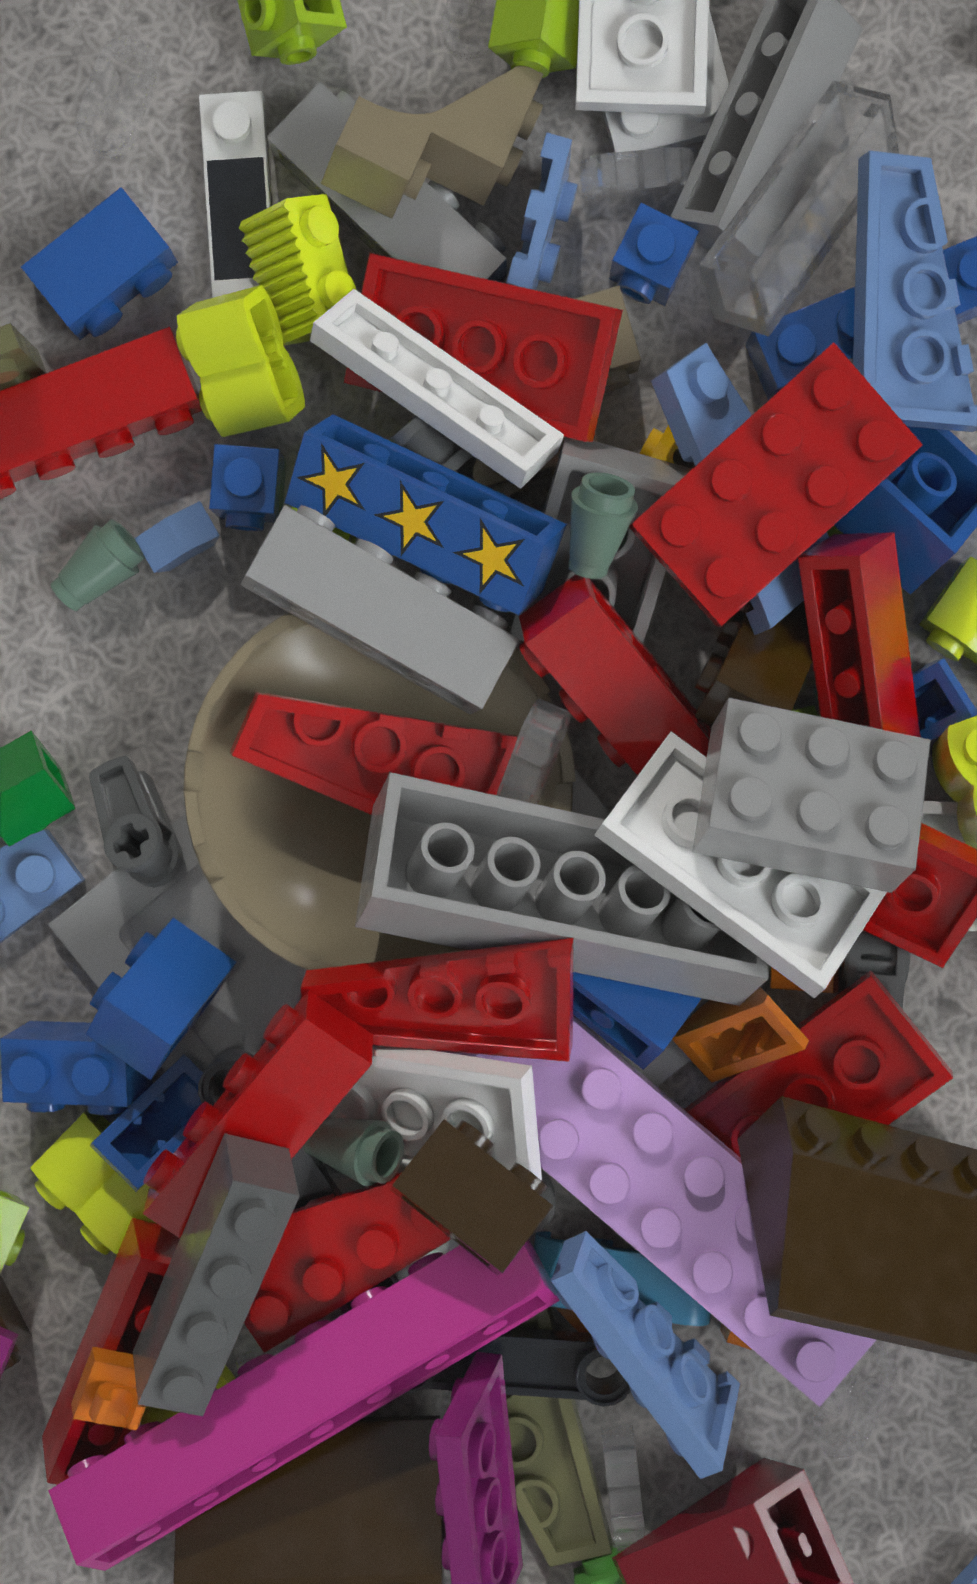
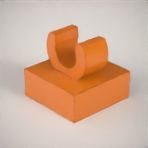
(108, 1390)

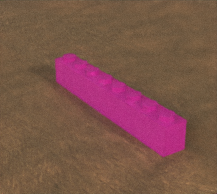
(294, 1400)

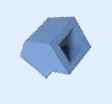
(178, 538)

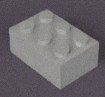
(634, 573)
(812, 796)

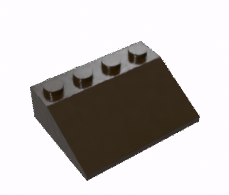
(864, 1227)
(331, 1516)

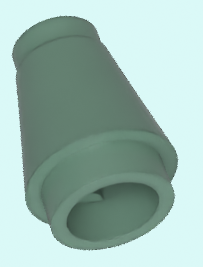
(599, 520)
(98, 565)
(358, 1148)

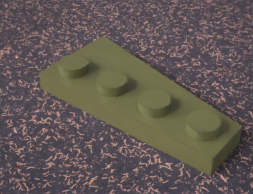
(556, 1474)

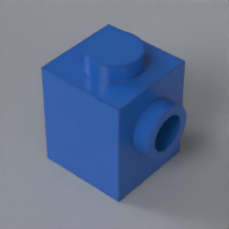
(652, 255)
(247, 486)

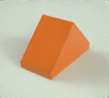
(735, 1038)

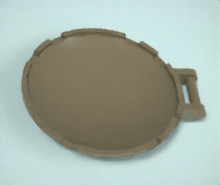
(293, 857)

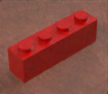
(94, 408)
(859, 632)
(607, 674)
(271, 1098)
(115, 1327)

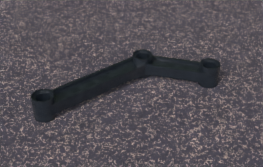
(533, 1359)

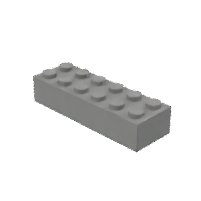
(516, 872)

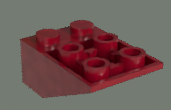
(747, 1531)

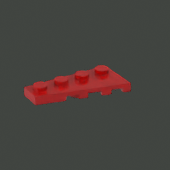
(354, 749)
(462, 1001)
(335, 1254)

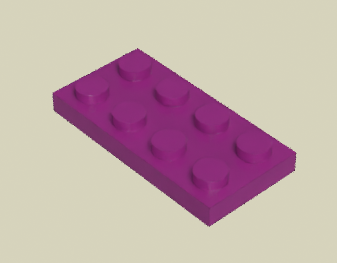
(477, 1478)

